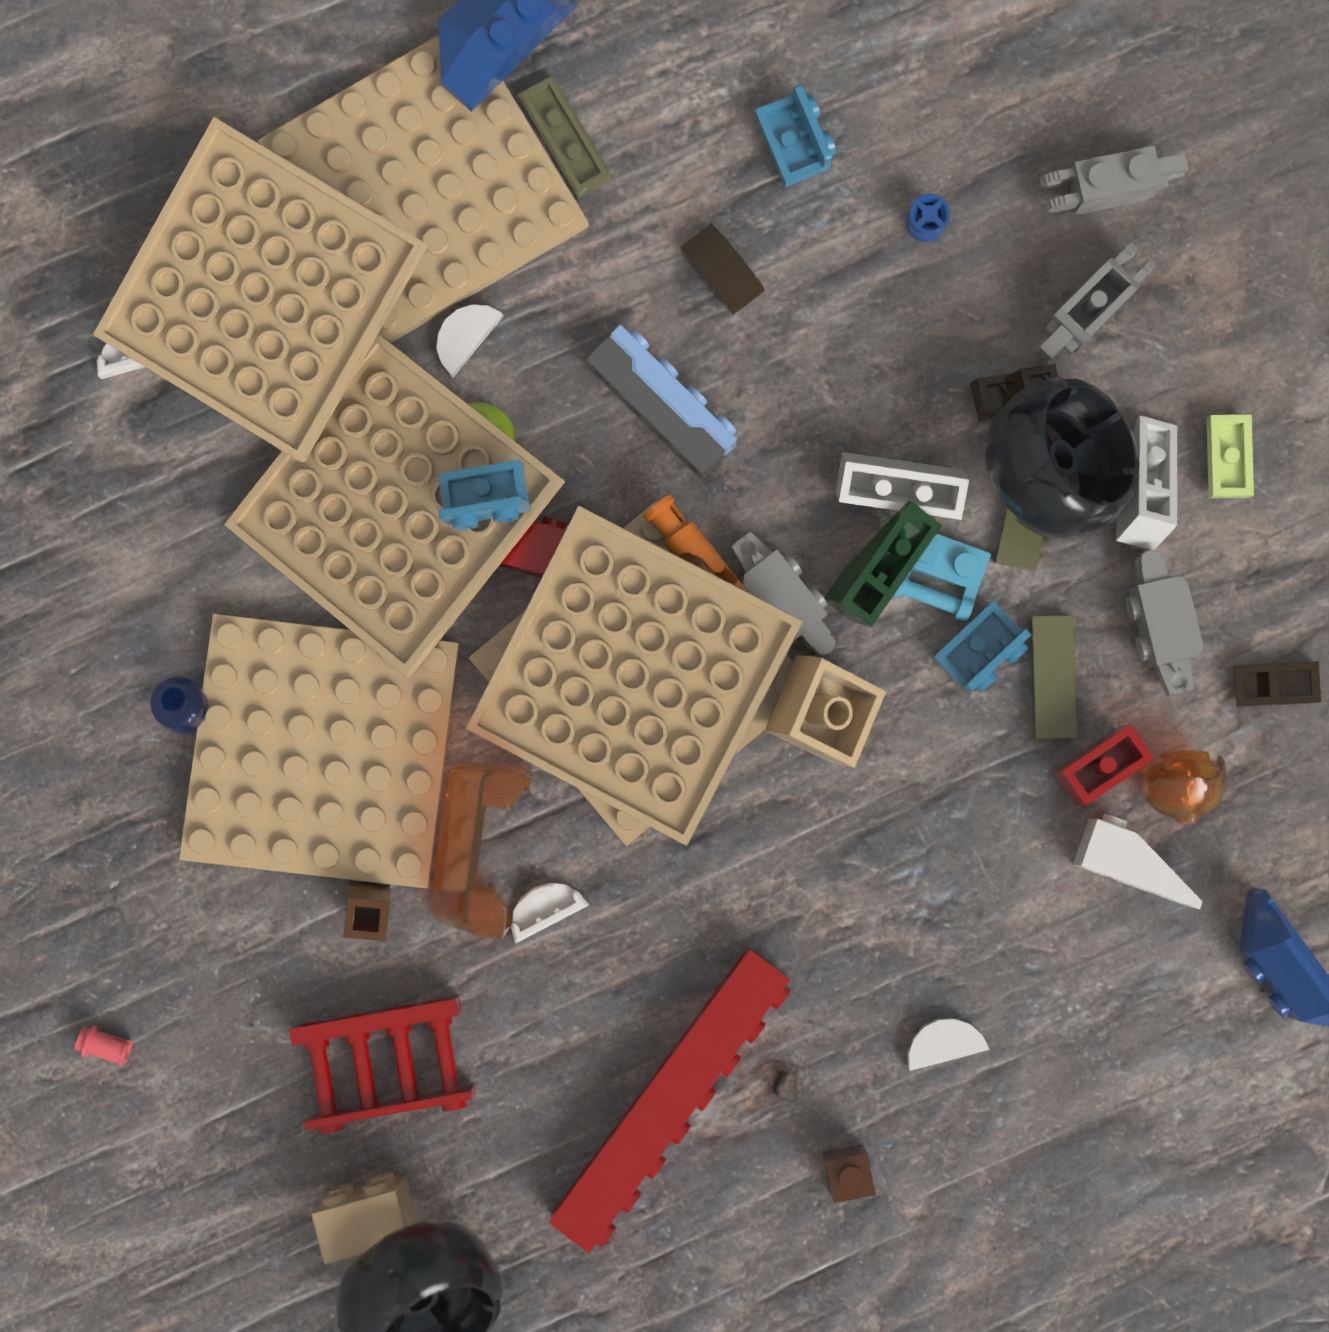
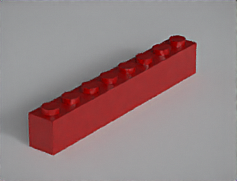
(668, 1101)

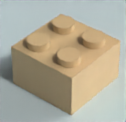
(825, 710)
(358, 1218)

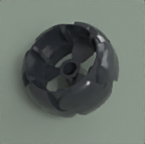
(1033, 471)
(422, 1282)

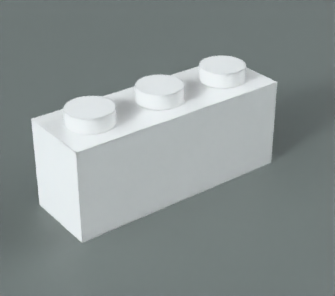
(895, 482)

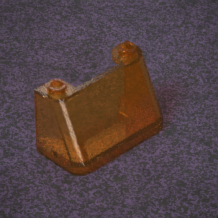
(454, 891)

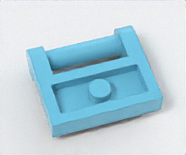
(952, 564)

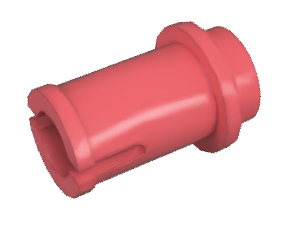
(103, 1045)

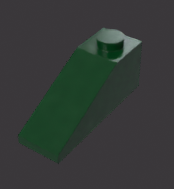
(882, 565)

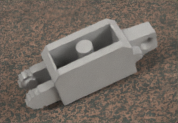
(1113, 180)
(1093, 305)
(777, 583)
(1164, 622)

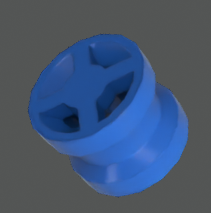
(932, 210)

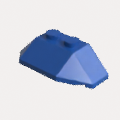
(489, 39)
(1283, 962)

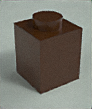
(367, 911)
(848, 1173)

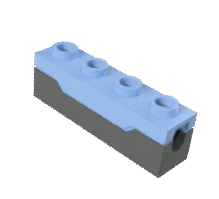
(662, 401)

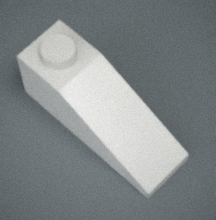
(1154, 505)
(1128, 859)

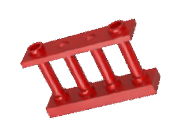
(357, 1030)

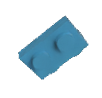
(795, 137)
(483, 494)
(981, 648)

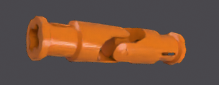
(687, 540)

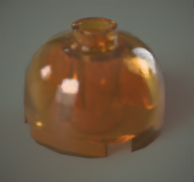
(1184, 784)

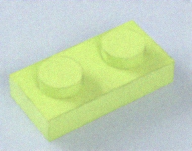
(1230, 456)

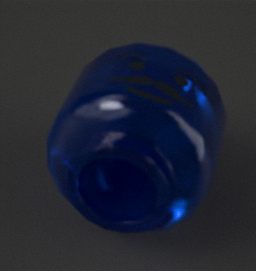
(179, 704)

